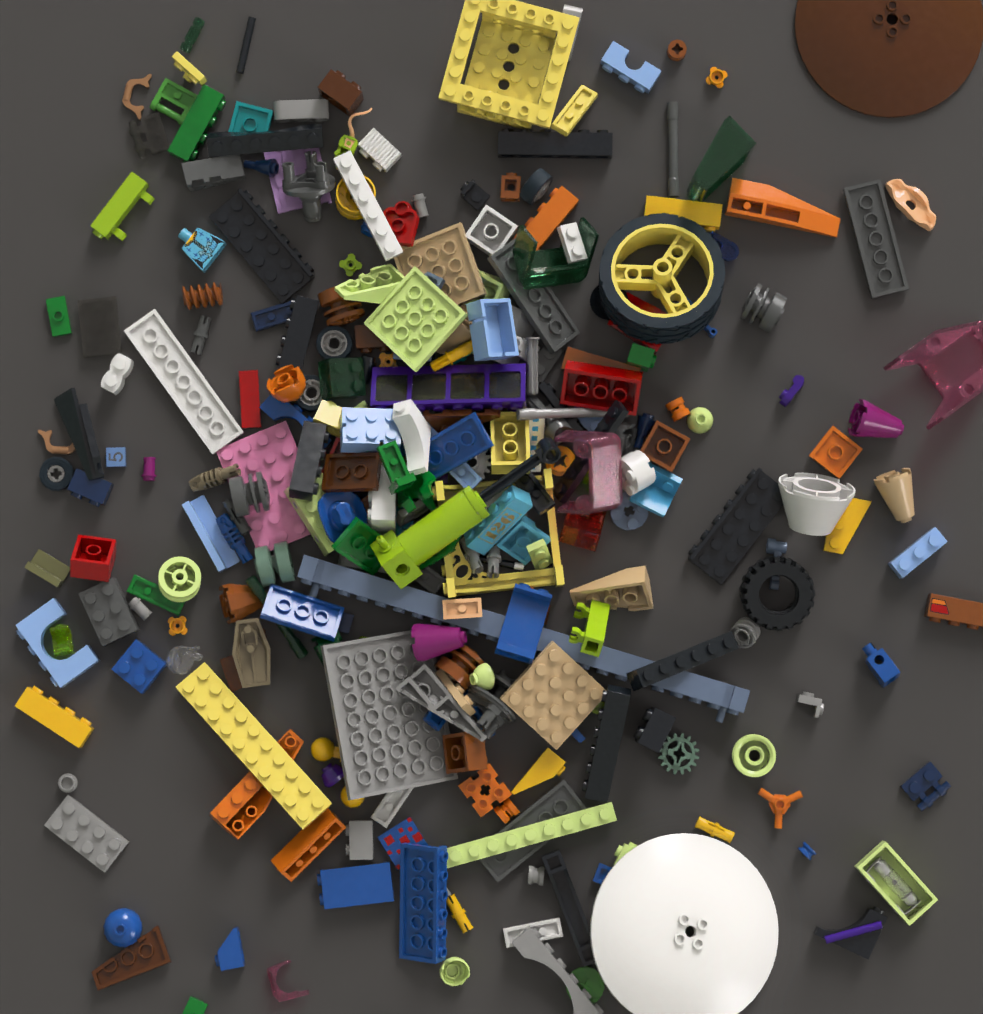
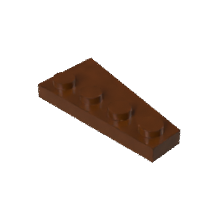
(142, 956)

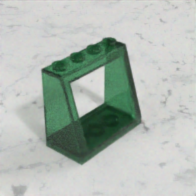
(724, 156)

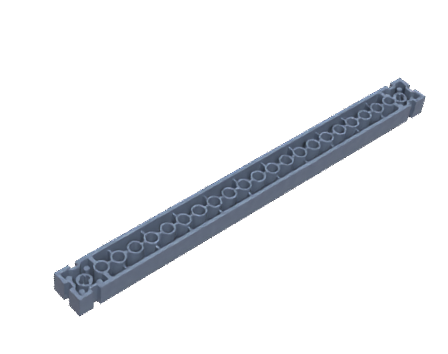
(421, 603)

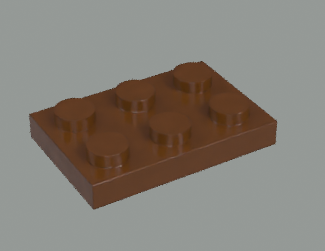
(351, 472)

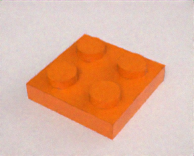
(835, 452)

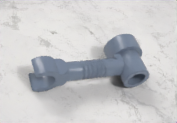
(776, 548)

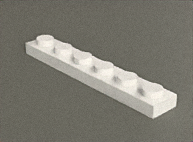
(368, 205)

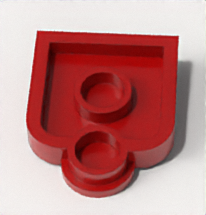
(403, 222)

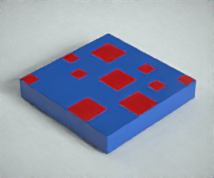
(403, 832)

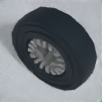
(49, 467)

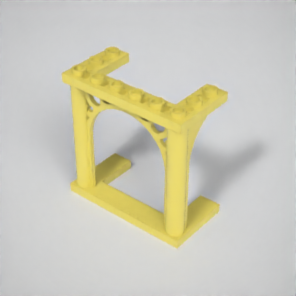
(535, 578)

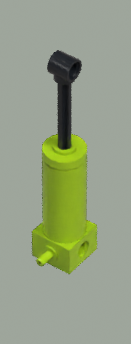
(404, 553)

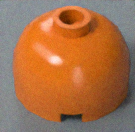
(287, 384)

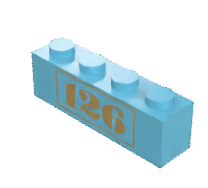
(503, 516)

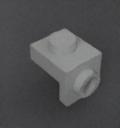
(808, 698)

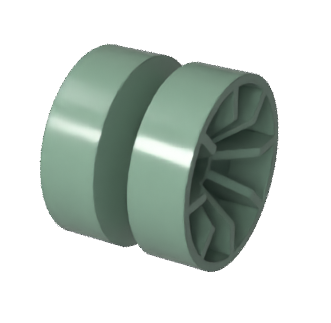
(268, 564)

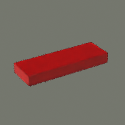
(250, 399)

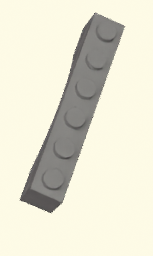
(531, 947)

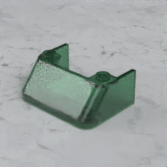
(550, 266)

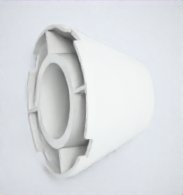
(814, 502)

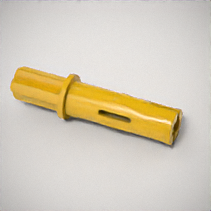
(452, 356)

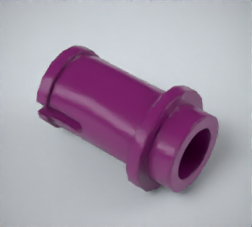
(149, 469)

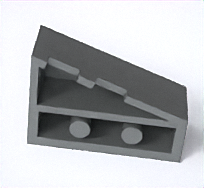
(213, 172)

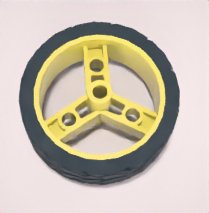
(685, 239)

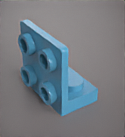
(660, 494)

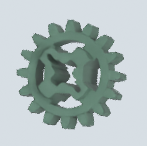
(686, 755)

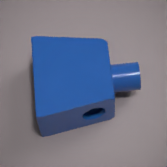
(884, 672)

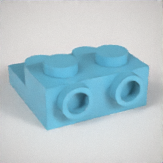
(520, 536)

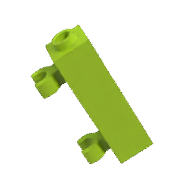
(119, 206)
(595, 627)

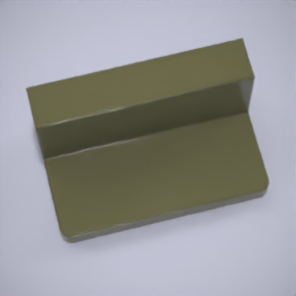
(48, 568)

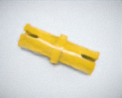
(714, 829)
(458, 913)

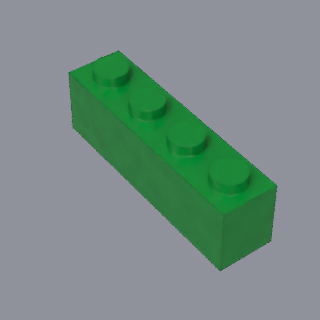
(196, 124)

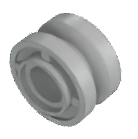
(745, 632)

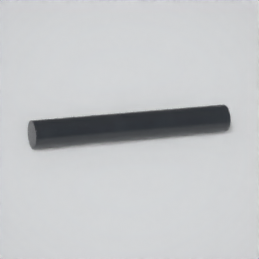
(246, 44)

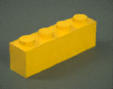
(703, 213)
(55, 717)

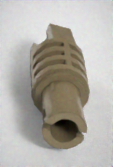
(213, 477)

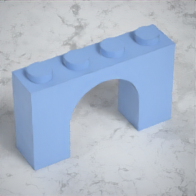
(33, 630)

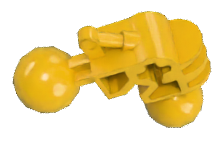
(323, 750)

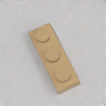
(457, 692)

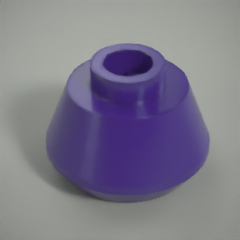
(331, 775)

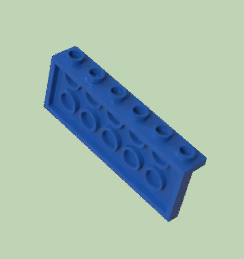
(423, 902)

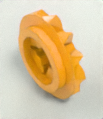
(560, 470)

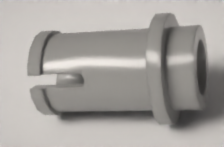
(420, 205)
(136, 605)

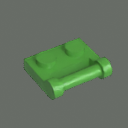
(177, 96)

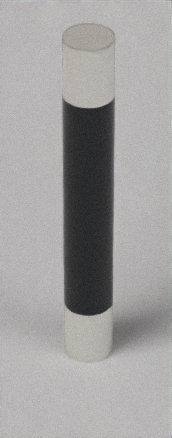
(505, 563)

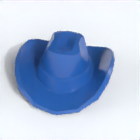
(338, 511)

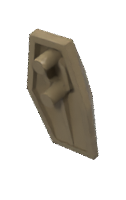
(251, 653)

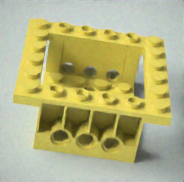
(502, 25)

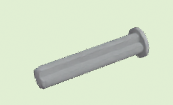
(532, 365)

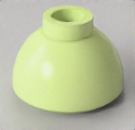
(700, 420)
(483, 677)

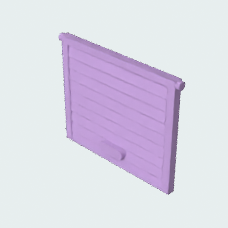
(284, 202)

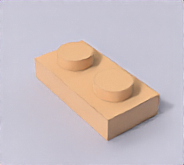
(462, 608)

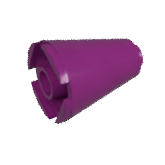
(873, 422)
(435, 640)

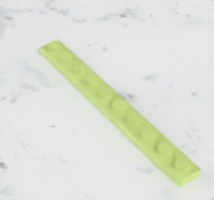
(530, 834)

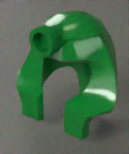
(420, 489)

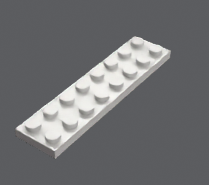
(183, 381)

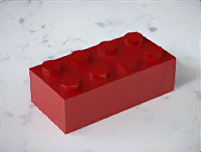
(599, 386)

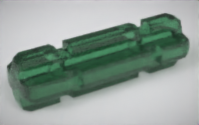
(192, 35)

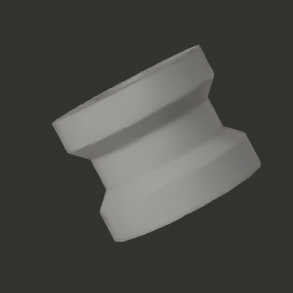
(535, 875)

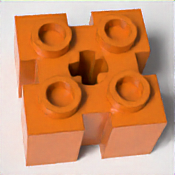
(496, 792)

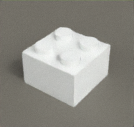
(490, 231)

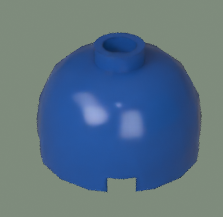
(122, 927)

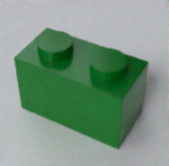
(641, 357)

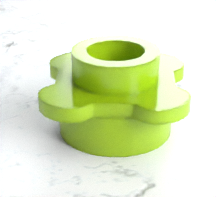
(355, 265)

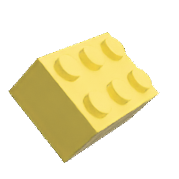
(510, 443)

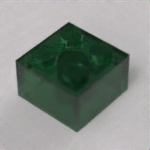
(341, 378)

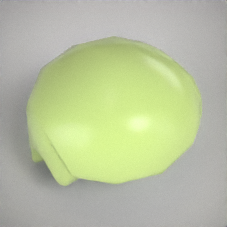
(454, 971)

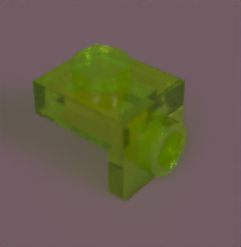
(62, 640)

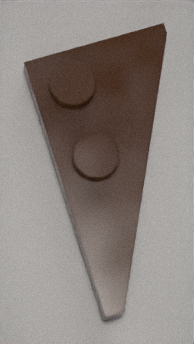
(450, 417)

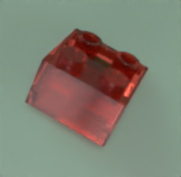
(582, 530)

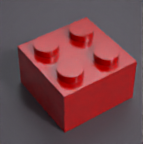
(93, 558)

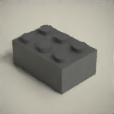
(109, 612)

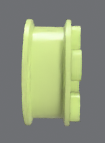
(741, 758)

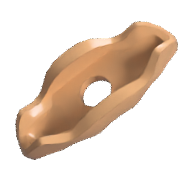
(921, 214)

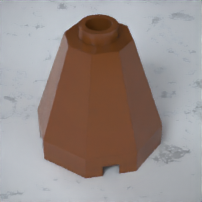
(238, 601)

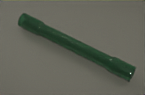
(293, 641)

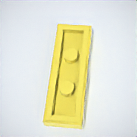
(574, 110)

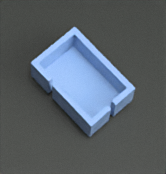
(492, 329)
(366, 429)

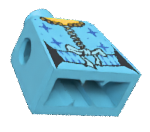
(201, 247)

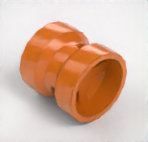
(679, 413)
(507, 806)

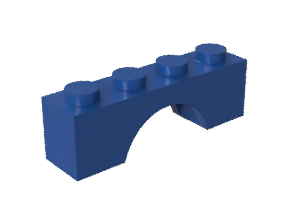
(279, 410)

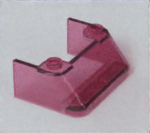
(605, 471)

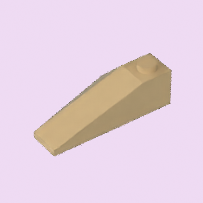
(622, 589)

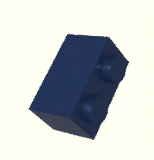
(95, 490)

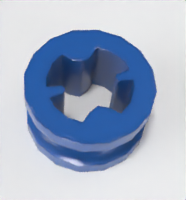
(807, 851)

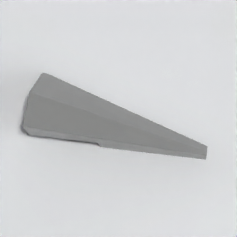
(431, 693)

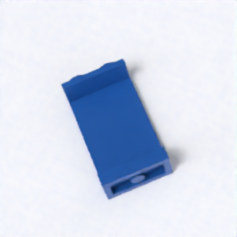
(523, 623)
(356, 885)

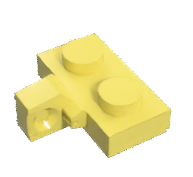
(191, 73)

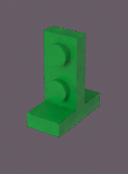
(395, 467)

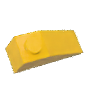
(543, 769)

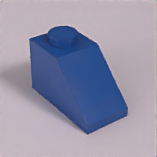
(231, 952)

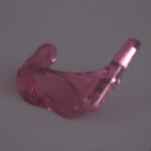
(282, 996)

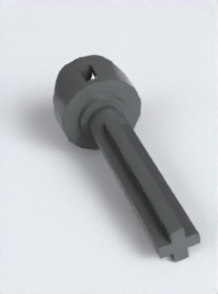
(554, 426)

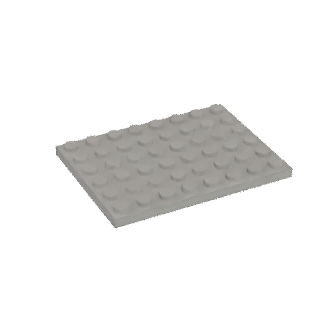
(377, 728)

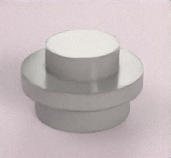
(67, 783)

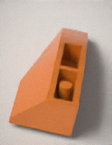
(774, 207)
(249, 797)

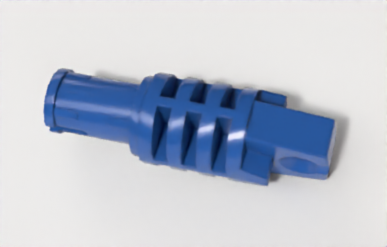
(233, 537)

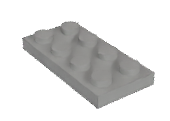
(86, 833)

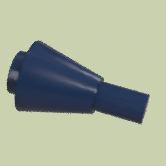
(268, 167)
(645, 424)

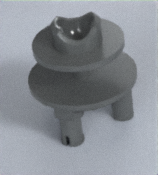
(494, 710)

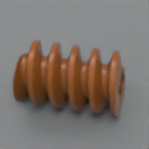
(202, 296)

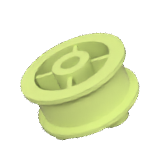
(175, 589)

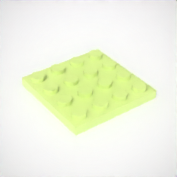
(415, 319)

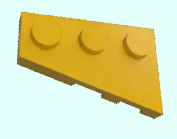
(845, 528)

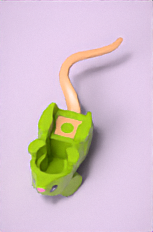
(349, 142)

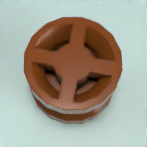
(676, 54)

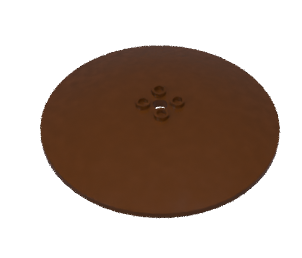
(887, 66)

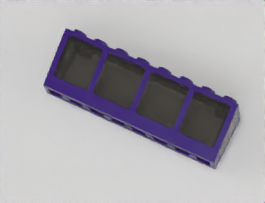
(451, 387)

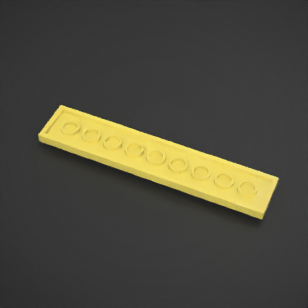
(253, 746)

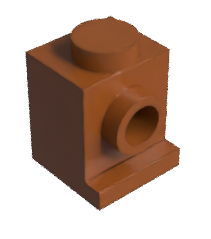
(507, 180)

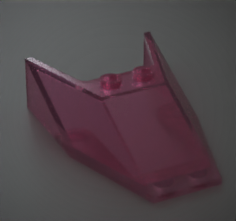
(952, 363)

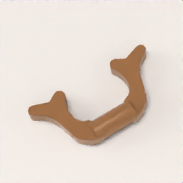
(128, 91)
(55, 449)

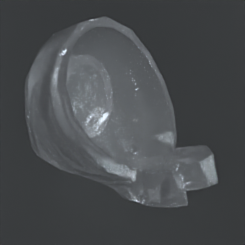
(181, 658)

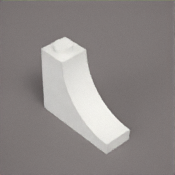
(415, 435)

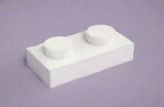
(572, 243)

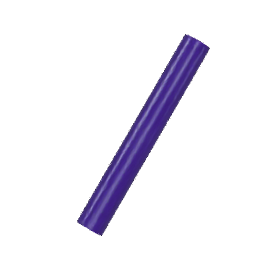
(853, 932)

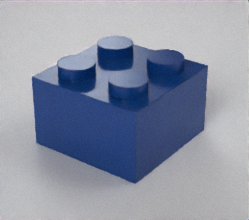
(139, 666)

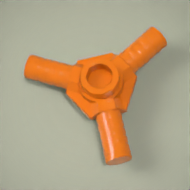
(779, 804)

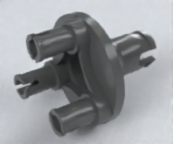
(308, 186)

